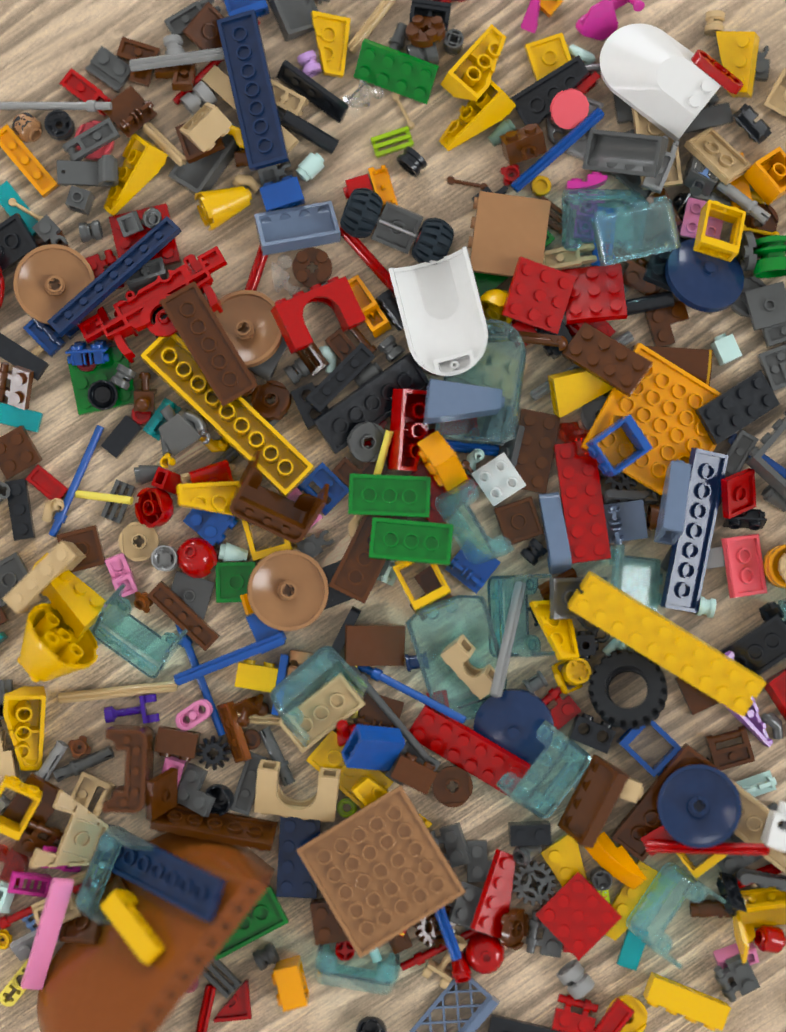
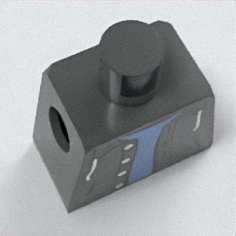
(699, 178)

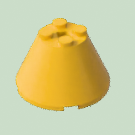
(51, 647)

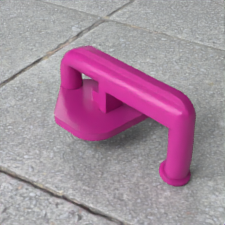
(602, 19)

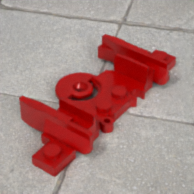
(137, 311)

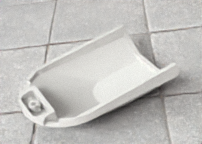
(656, 77)
(442, 313)

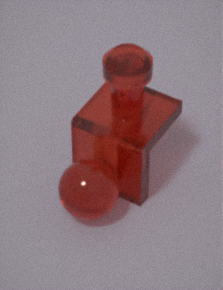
(572, 432)

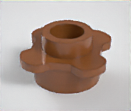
(142, 602)
(76, 752)

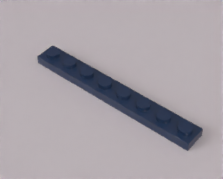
(114, 276)

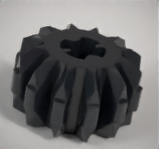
(219, 757)

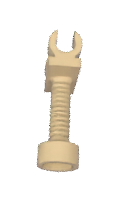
(441, 968)

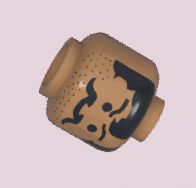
(27, 127)

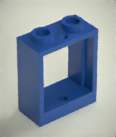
(634, 434)
(630, 734)

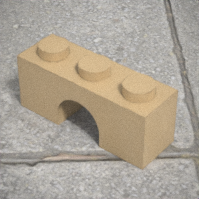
(457, 657)

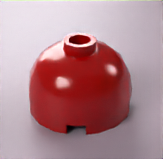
(154, 507)
(196, 557)
(484, 953)

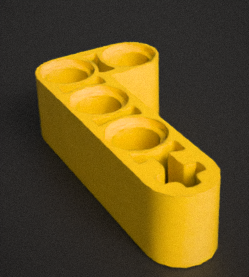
(122, 913)

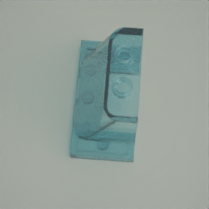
(637, 576)

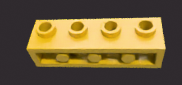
(686, 1001)

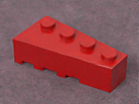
(408, 428)

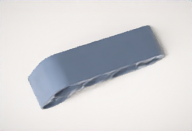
(555, 533)

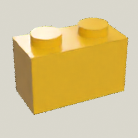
(256, 676)

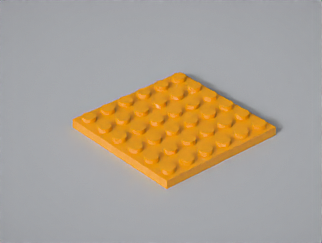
(665, 414)

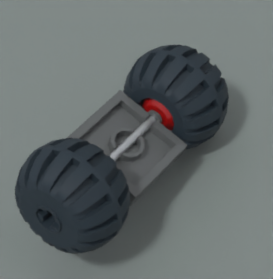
(396, 226)

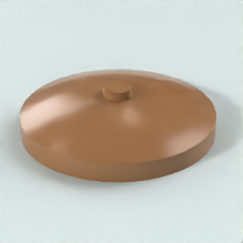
(50, 279)
(250, 325)
(287, 590)

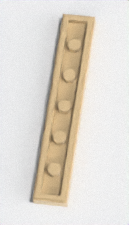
(220, 84)

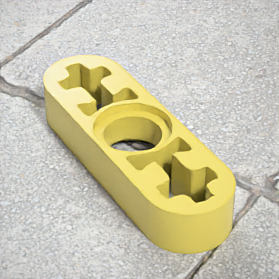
(16, 996)

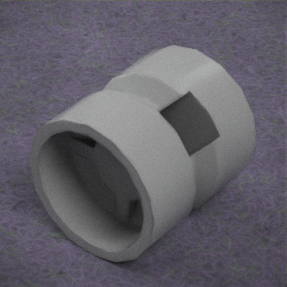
(199, 96)
(164, 558)
(578, 982)

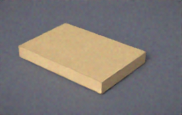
(717, 155)

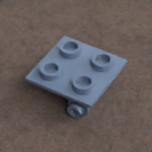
(625, 521)

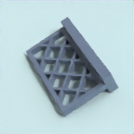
(477, 1017)

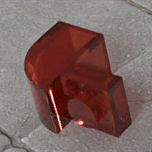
(13, 862)

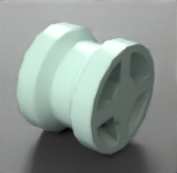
(707, 607)

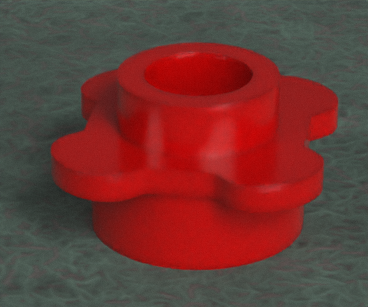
(505, 171)

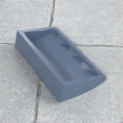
(297, 228)

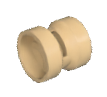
(714, 22)

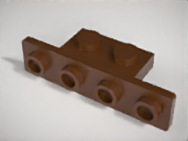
(634, 274)

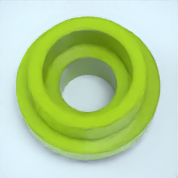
(345, 814)

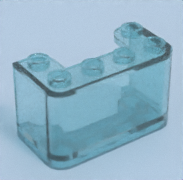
(635, 231)
(550, 775)

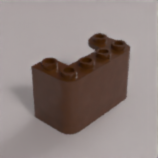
(139, 764)

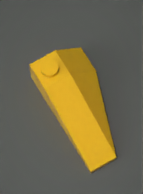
(474, 70)
(478, 116)
(140, 165)
(25, 722)

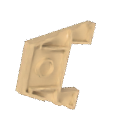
(78, 839)

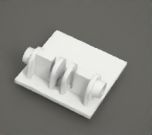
(498, 479)

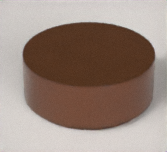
(252, 738)

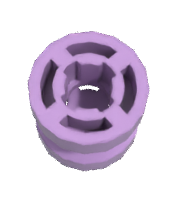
(309, 63)

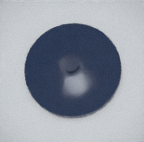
(703, 280)
(514, 722)
(699, 806)

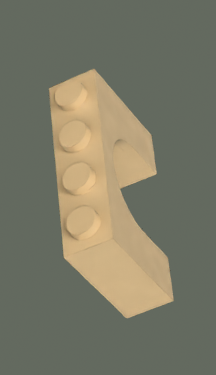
(26, 592)
(272, 800)

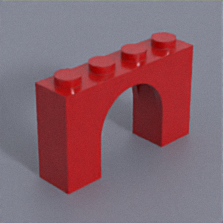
(335, 294)

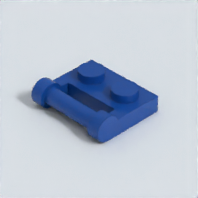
(323, 475)

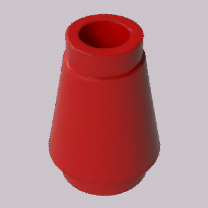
(461, 970)

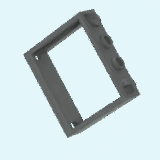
(761, 467)

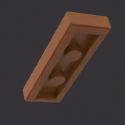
(234, 732)

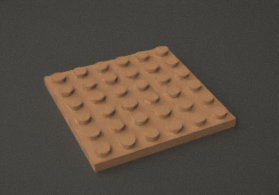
(380, 871)

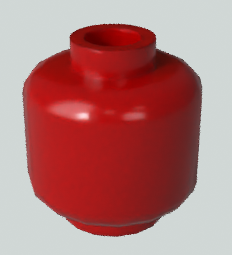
(770, 939)

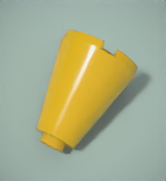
(221, 204)

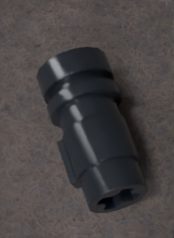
(389, 305)

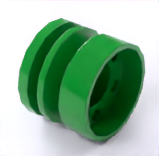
(772, 254)

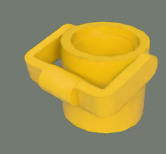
(572, 673)

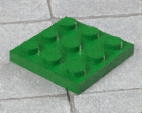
(82, 380)

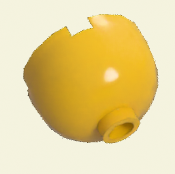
(493, 303)

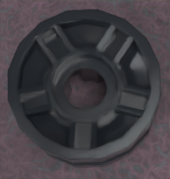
(58, 117)
(411, 161)

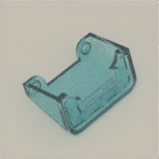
(581, 204)
(467, 530)
(377, 982)

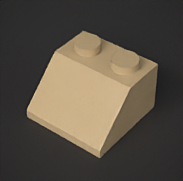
(206, 127)

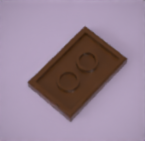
(374, 645)
(20, 802)

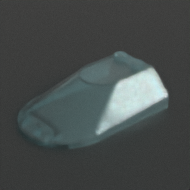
(498, 368)
(438, 626)

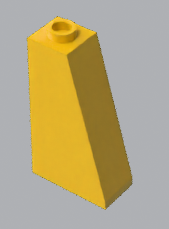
(574, 389)

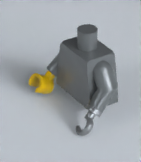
(180, 432)

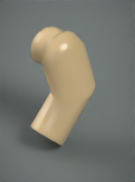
(246, 180)
(51, 506)
(353, 524)

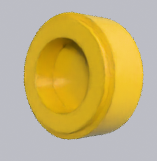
(540, 186)

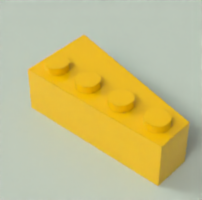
(73, 600)

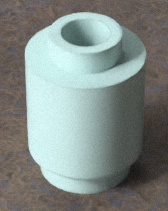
(310, 166)

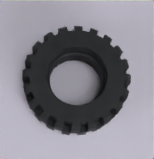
(628, 662)

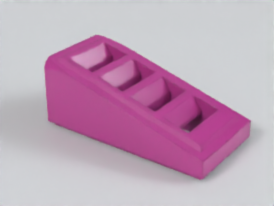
(531, 17)
(42, 892)

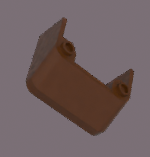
(272, 511)

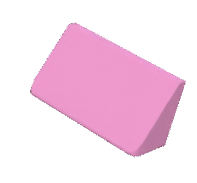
(732, 950)

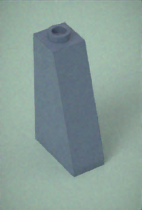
(460, 401)
(673, 503)

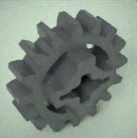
(541, 880)

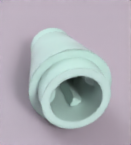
(230, 552)

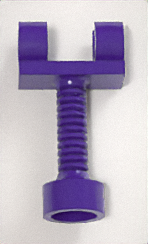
(111, 714)

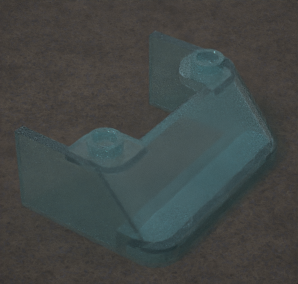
(499, 598)
(132, 638)
(305, 681)
(101, 867)
(661, 904)

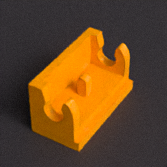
(382, 184)

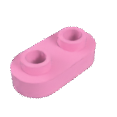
(194, 713)

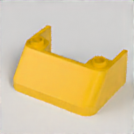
(763, 907)

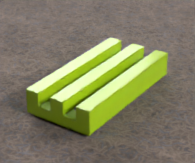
(374, 140)

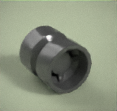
(427, 54)

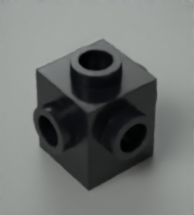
(592, 643)

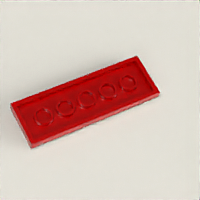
(582, 504)
(466, 747)

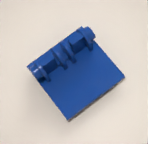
(97, 349)
(469, 574)

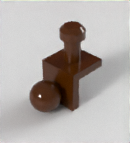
(144, 397)
(249, 707)

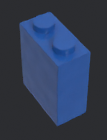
(373, 747)

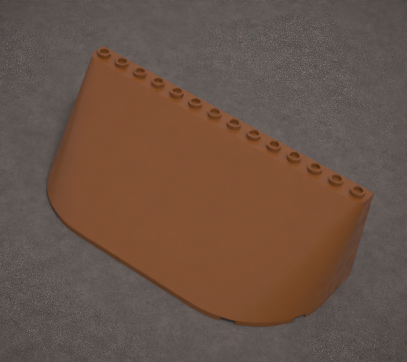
(112, 988)

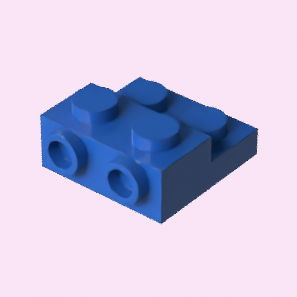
(210, 525)

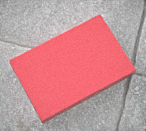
(744, 565)

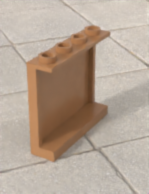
(507, 230)

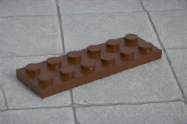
(208, 344)
(356, 570)
(644, 815)
(223, 829)

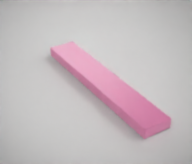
(47, 933)

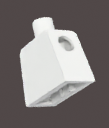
(774, 835)

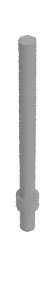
(90, 105)

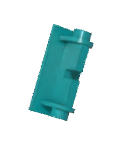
(157, 419)

